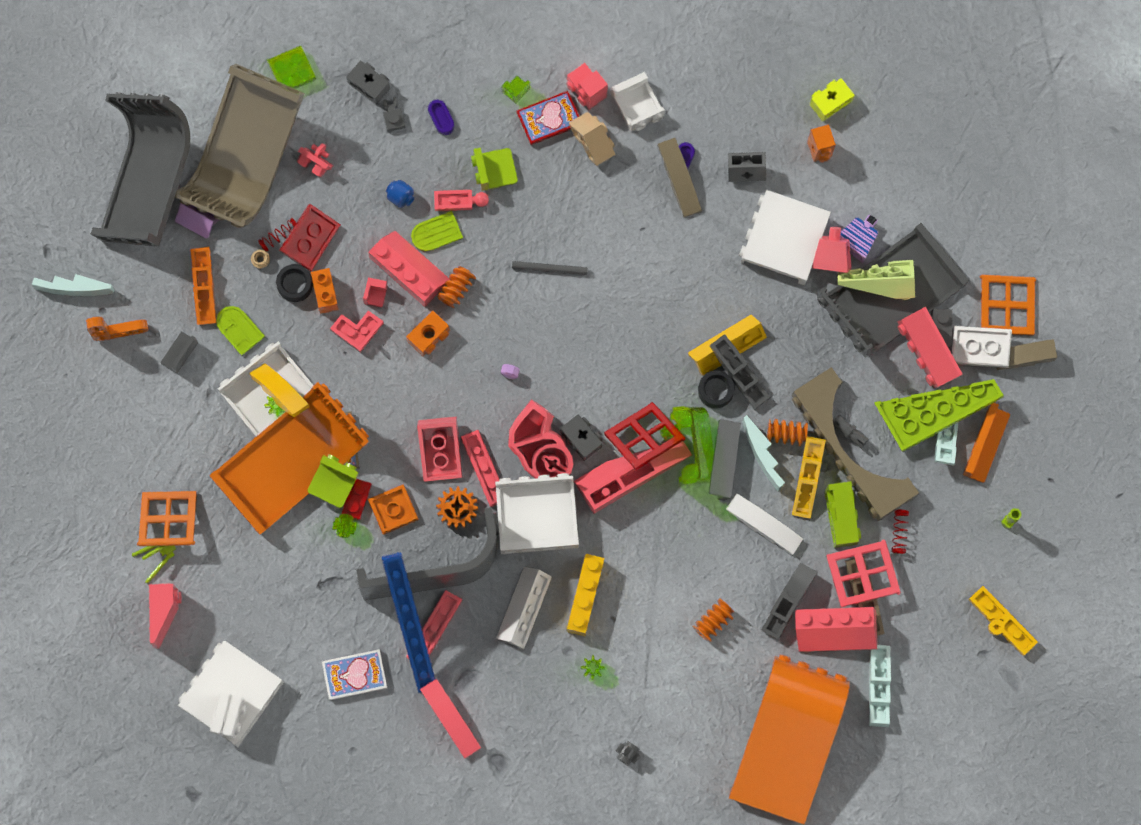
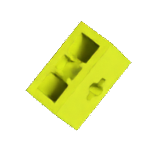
(826, 108)

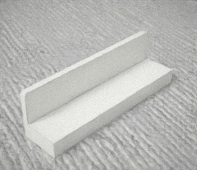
(524, 607)

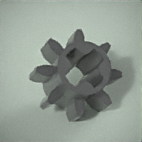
(627, 753)

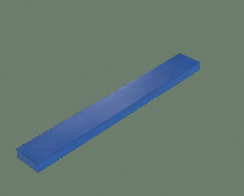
(408, 619)

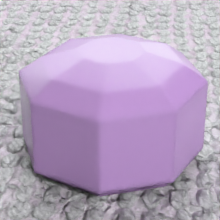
(510, 371)

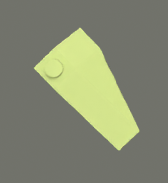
(889, 281)

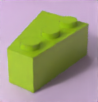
(842, 514)

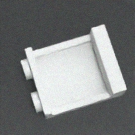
(637, 102)

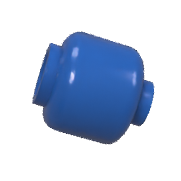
(400, 193)

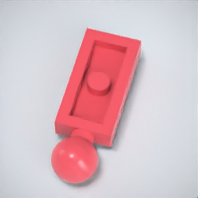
(458, 200)

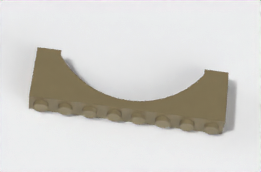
(878, 492)

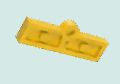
(1002, 621)

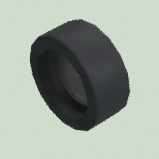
(294, 268)
(716, 375)

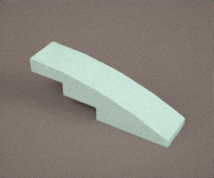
(78, 287)
(759, 446)
(879, 686)

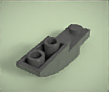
(789, 600)

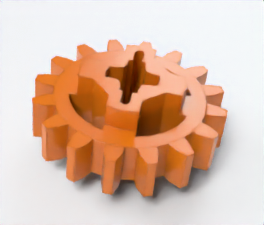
(465, 507)

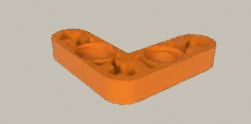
(101, 331)

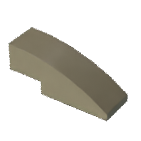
(1031, 354)

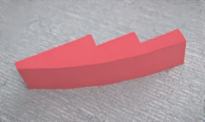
(450, 718)

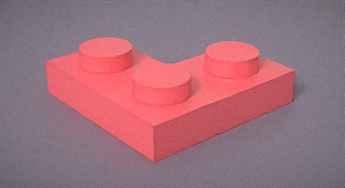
(360, 334)

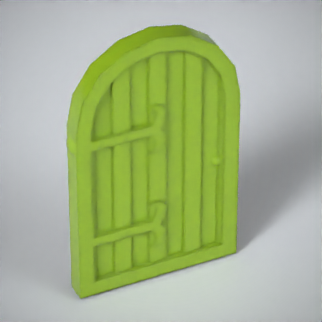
(436, 232)
(238, 329)

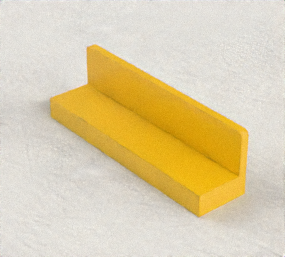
(742, 335)

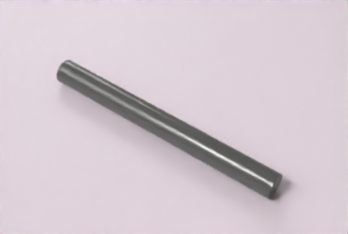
(549, 267)

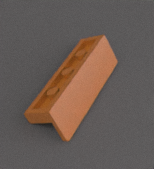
(986, 443)

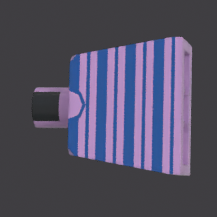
(861, 236)

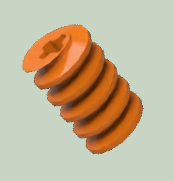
(455, 286)
(787, 432)
(713, 620)

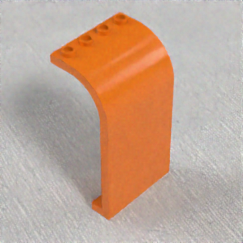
(282, 460)
(790, 739)

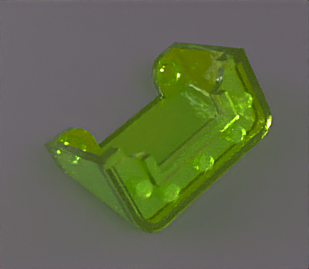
(698, 420)

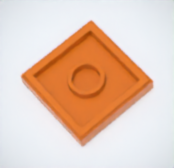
(393, 509)

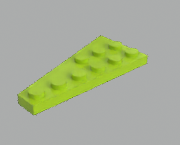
(928, 413)

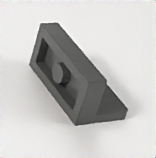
(179, 352)

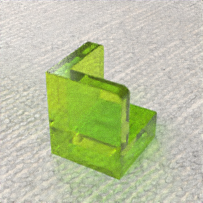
(516, 89)

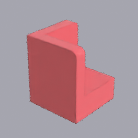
(375, 292)

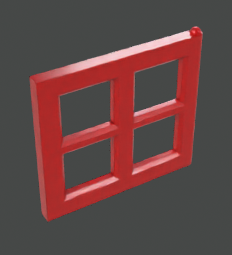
(644, 435)

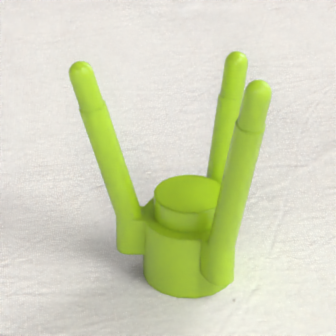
(163, 550)

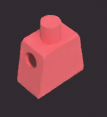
(833, 252)

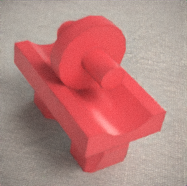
(321, 164)

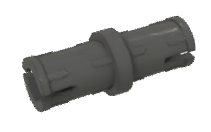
(850, 431)

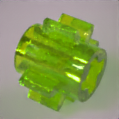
(270, 404)
(344, 525)
(588, 664)

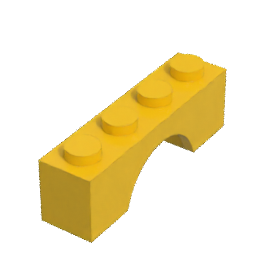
(585, 595)

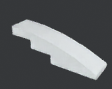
(764, 523)

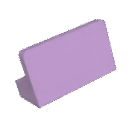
(195, 220)

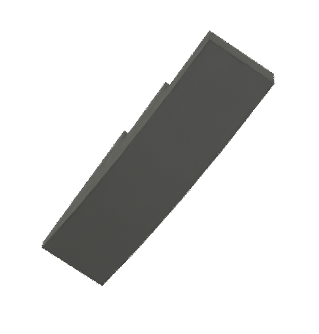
(739, 371)

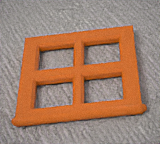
(1008, 304)
(145, 518)

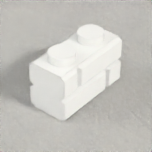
(227, 715)

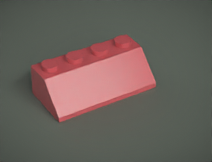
(408, 267)
(929, 348)
(836, 629)

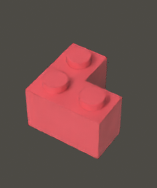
(587, 85)

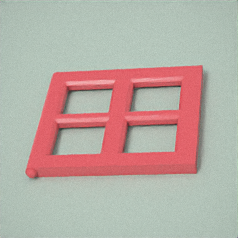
(863, 573)

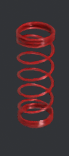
(261, 242)
(899, 512)

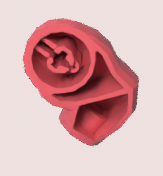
(537, 445)

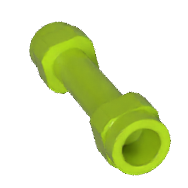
(1012, 517)

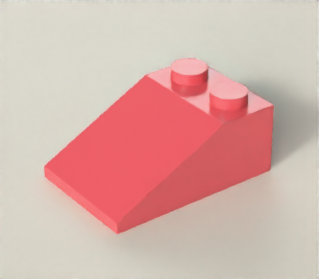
(439, 448)
(162, 609)

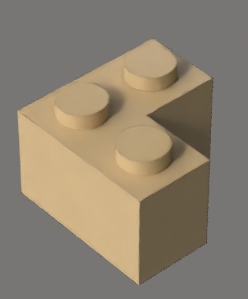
(593, 137)

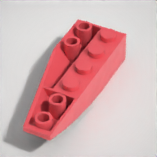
(619, 478)

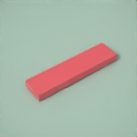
(482, 465)
(440, 619)

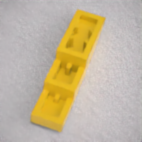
(279, 389)
(808, 477)

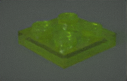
(292, 68)

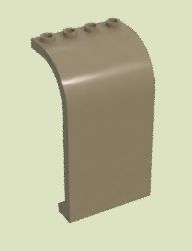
(243, 147)

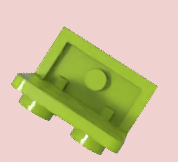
(494, 168)
(333, 481)

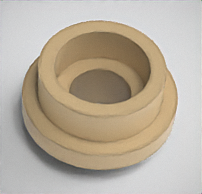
(260, 253)

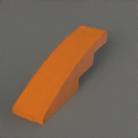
(203, 285)

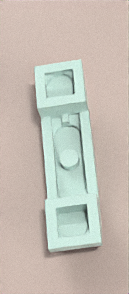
(946, 445)

